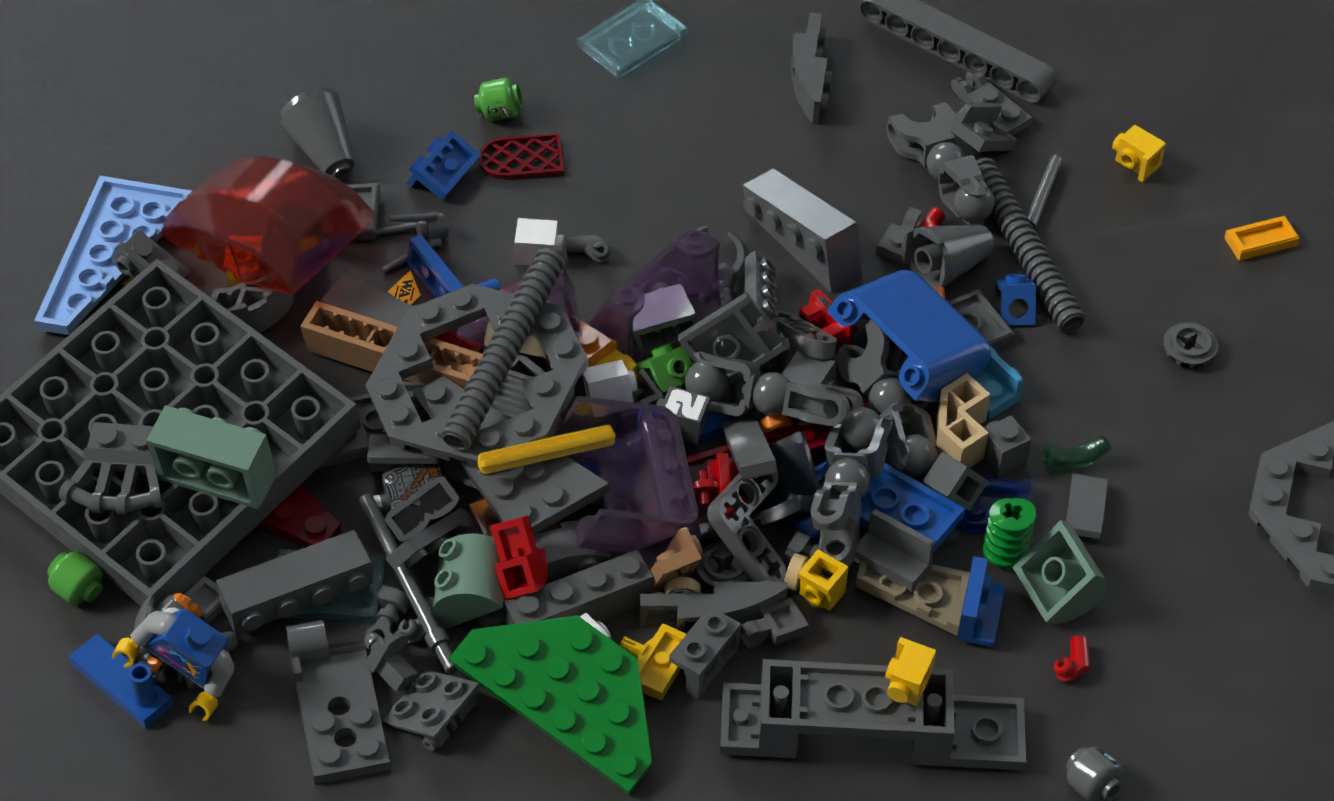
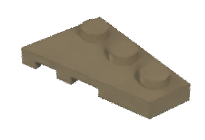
(935, 599)

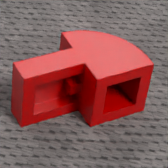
(521, 564)

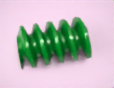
(1009, 531)

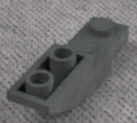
(809, 69)
(733, 598)

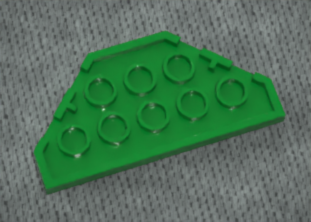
(568, 686)

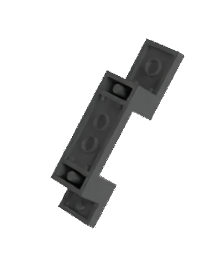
(855, 703)

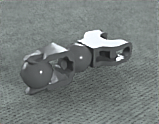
(934, 147)
(877, 373)
(769, 392)
(838, 504)

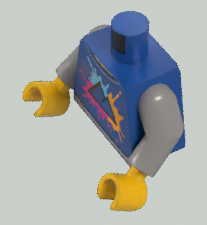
(187, 647)

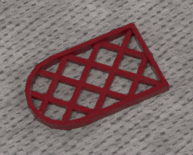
(516, 141)

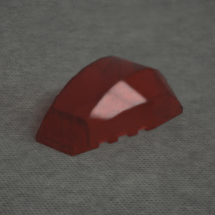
(268, 221)

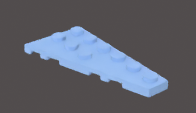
(86, 270)

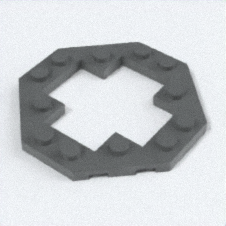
(408, 356)
(1291, 536)

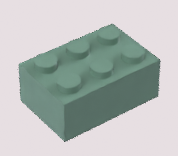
(212, 456)

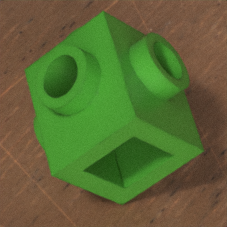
(667, 367)

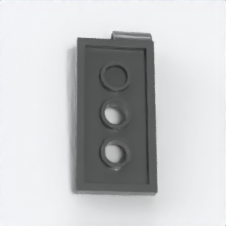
(331, 679)

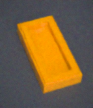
(1261, 238)

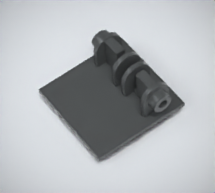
(433, 707)

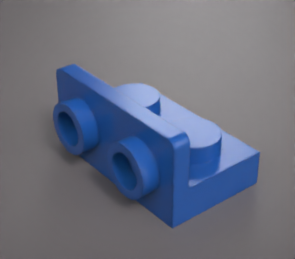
(445, 164)
(981, 606)

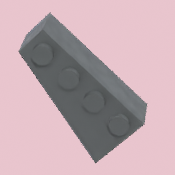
(806, 227)

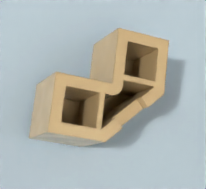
(959, 416)

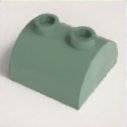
(1061, 575)
(466, 580)

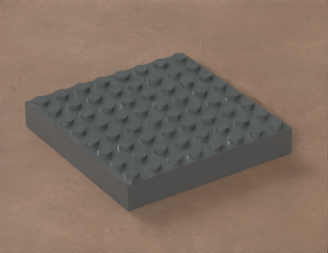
(128, 360)

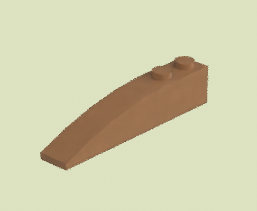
(363, 340)

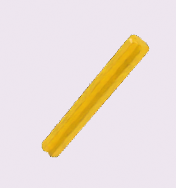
(546, 449)

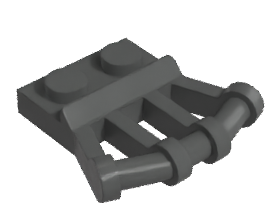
(119, 450)

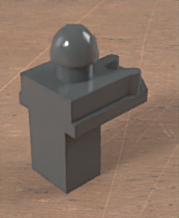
(387, 659)

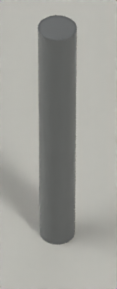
(1044, 190)

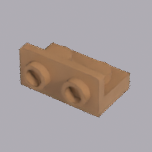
(678, 560)

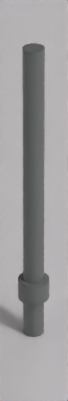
(435, 636)

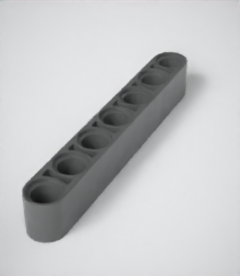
(962, 46)

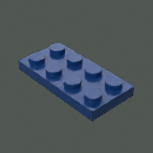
(907, 503)

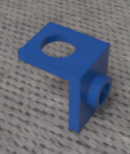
(1017, 287)

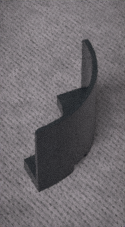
(787, 502)

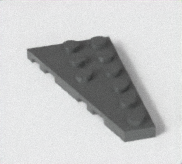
(540, 490)

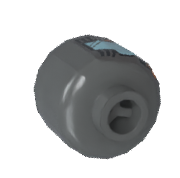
(1094, 774)

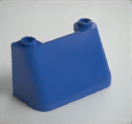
(922, 325)

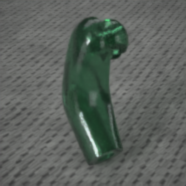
(1076, 456)

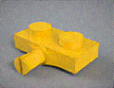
(654, 660)

